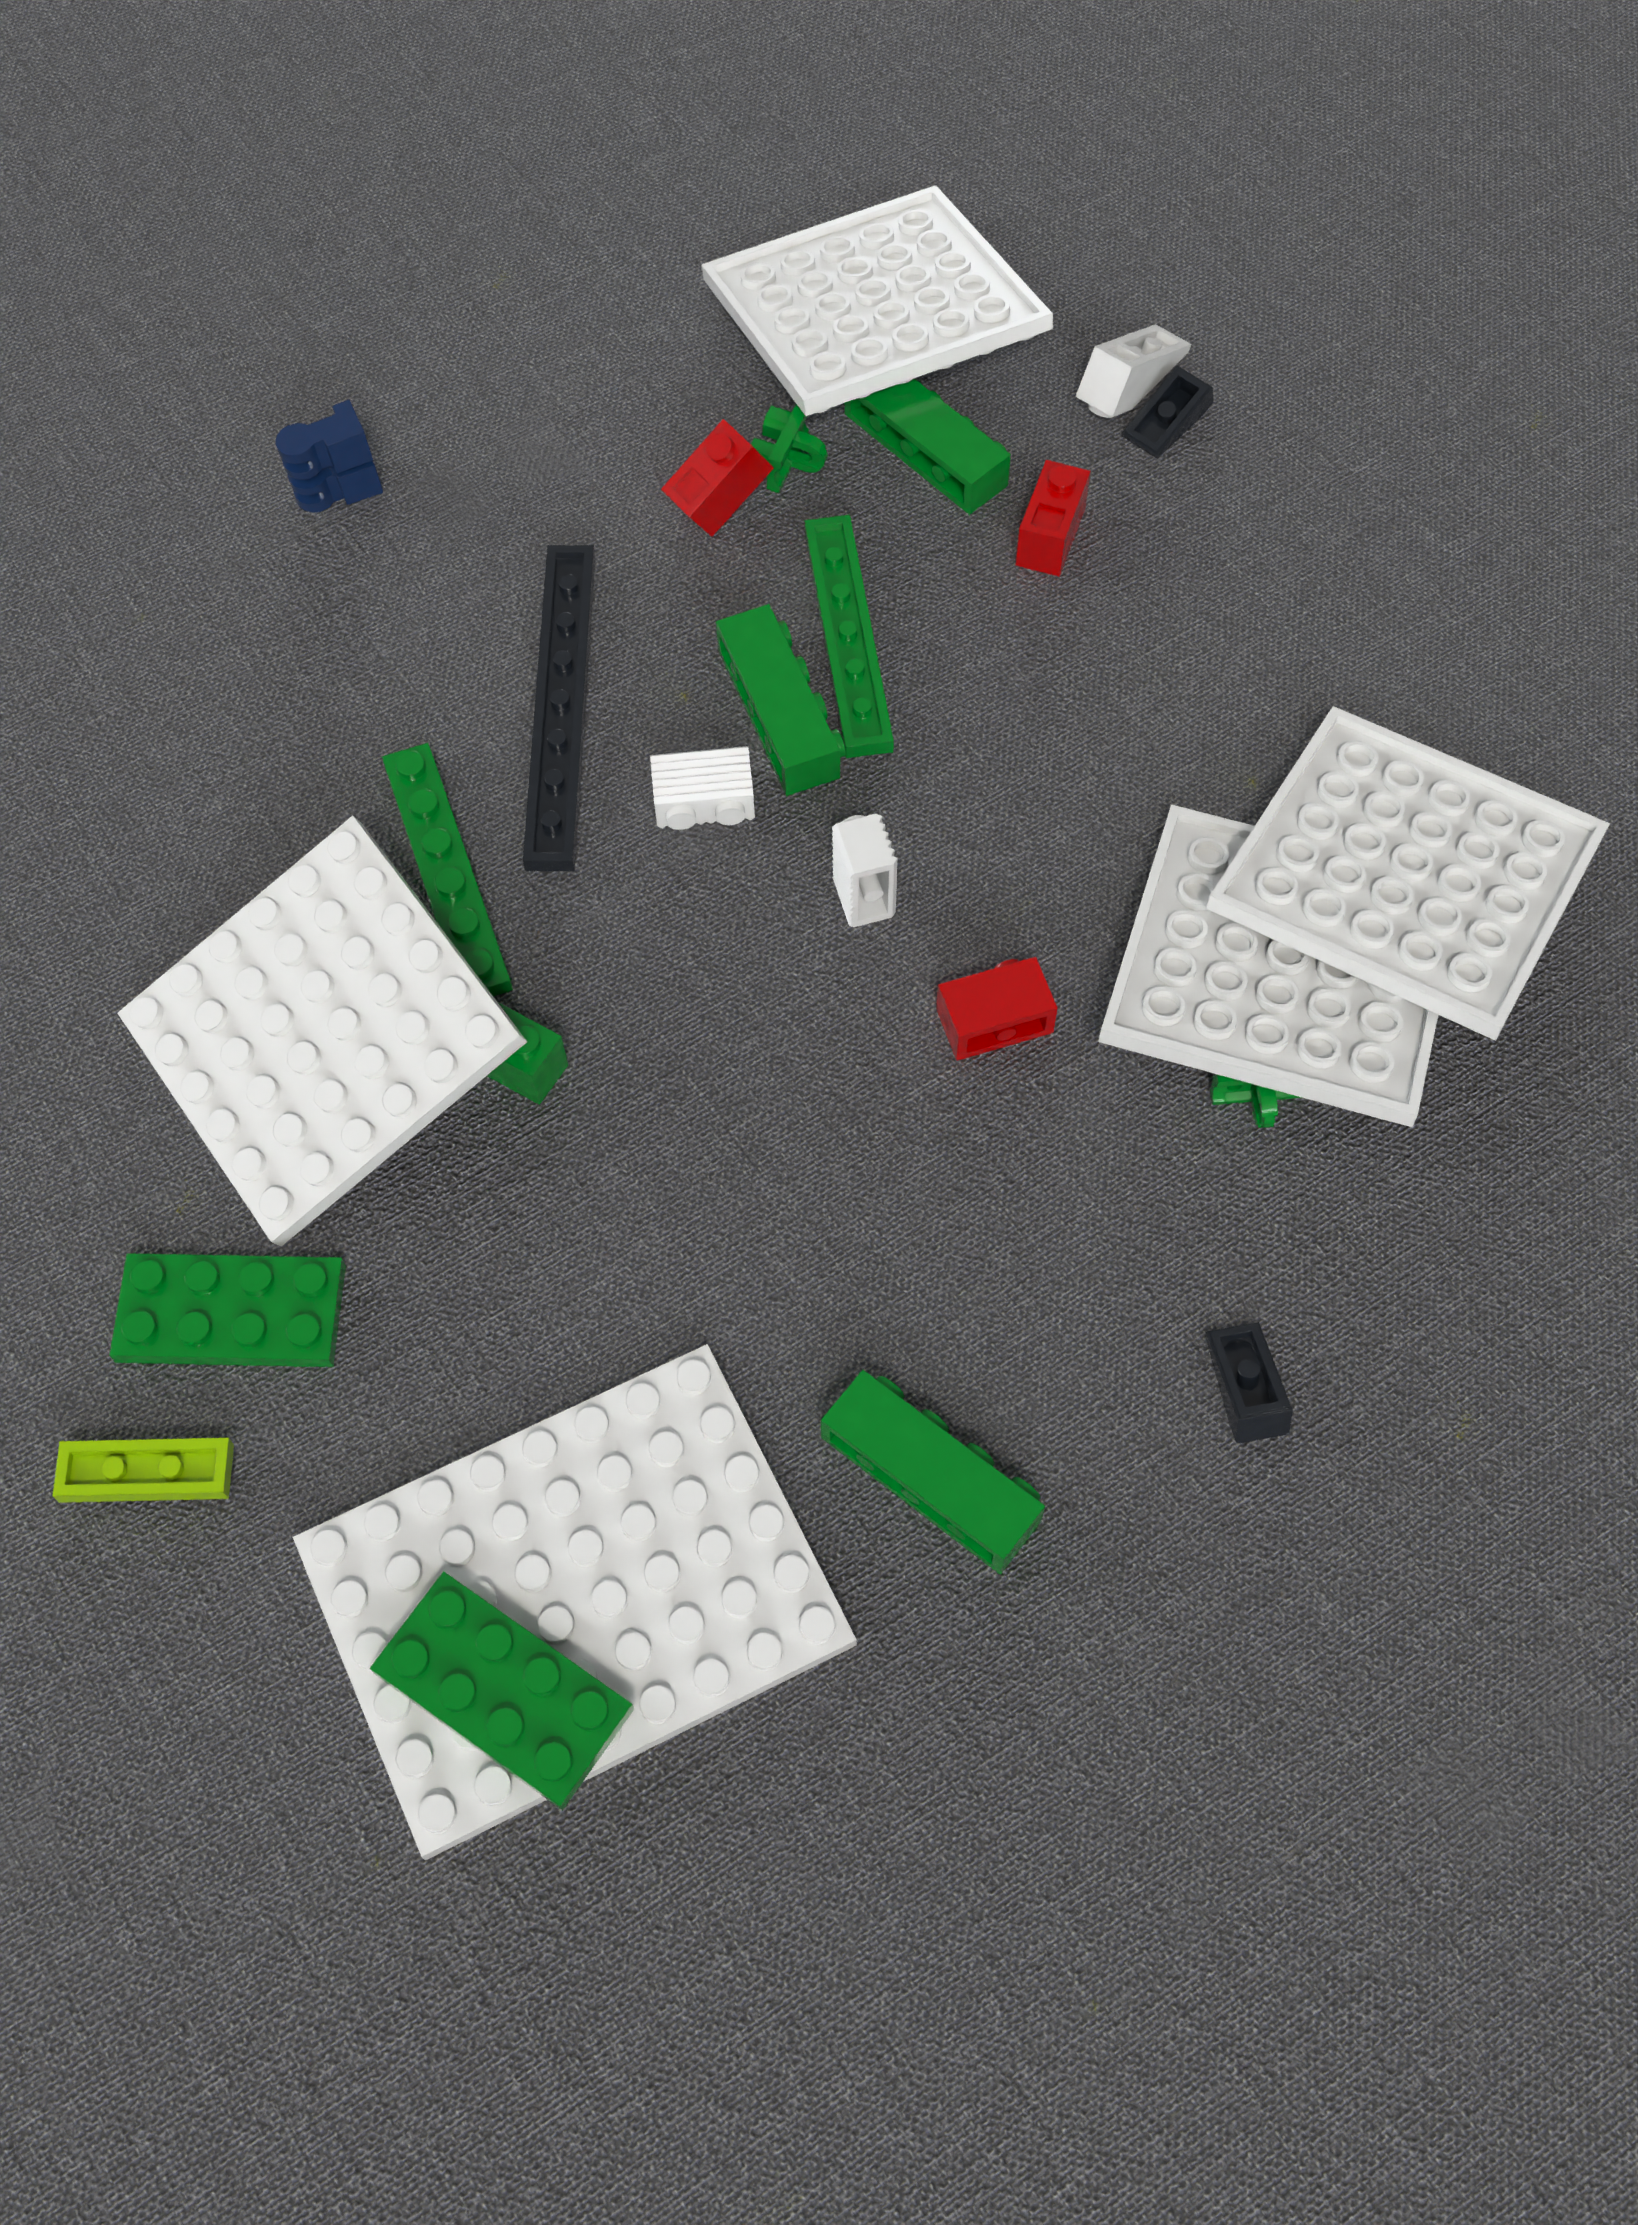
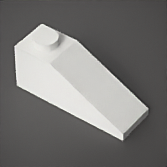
(1128, 369)

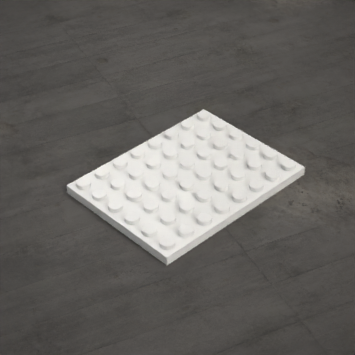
(618, 1536)

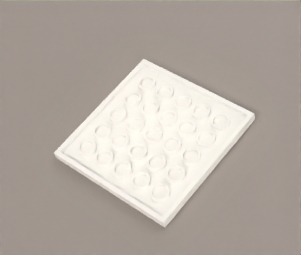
(875, 299)
(1410, 870)
(1249, 1005)
(319, 1030)

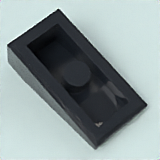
(1169, 412)
(1249, 1383)

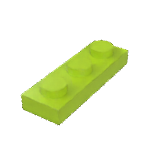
(143, 1470)

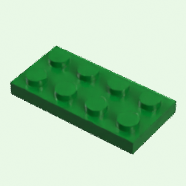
(228, 1310)
(502, 1690)

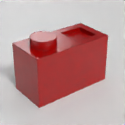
(717, 478)
(1052, 518)
(996, 1008)

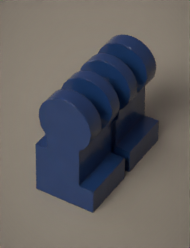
(328, 460)

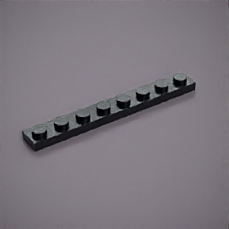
(559, 710)

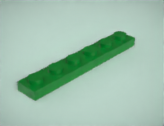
(848, 637)
(445, 863)

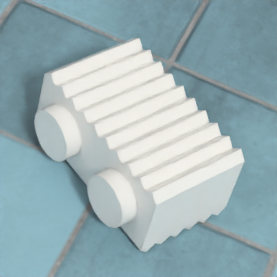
(702, 787)
(864, 869)

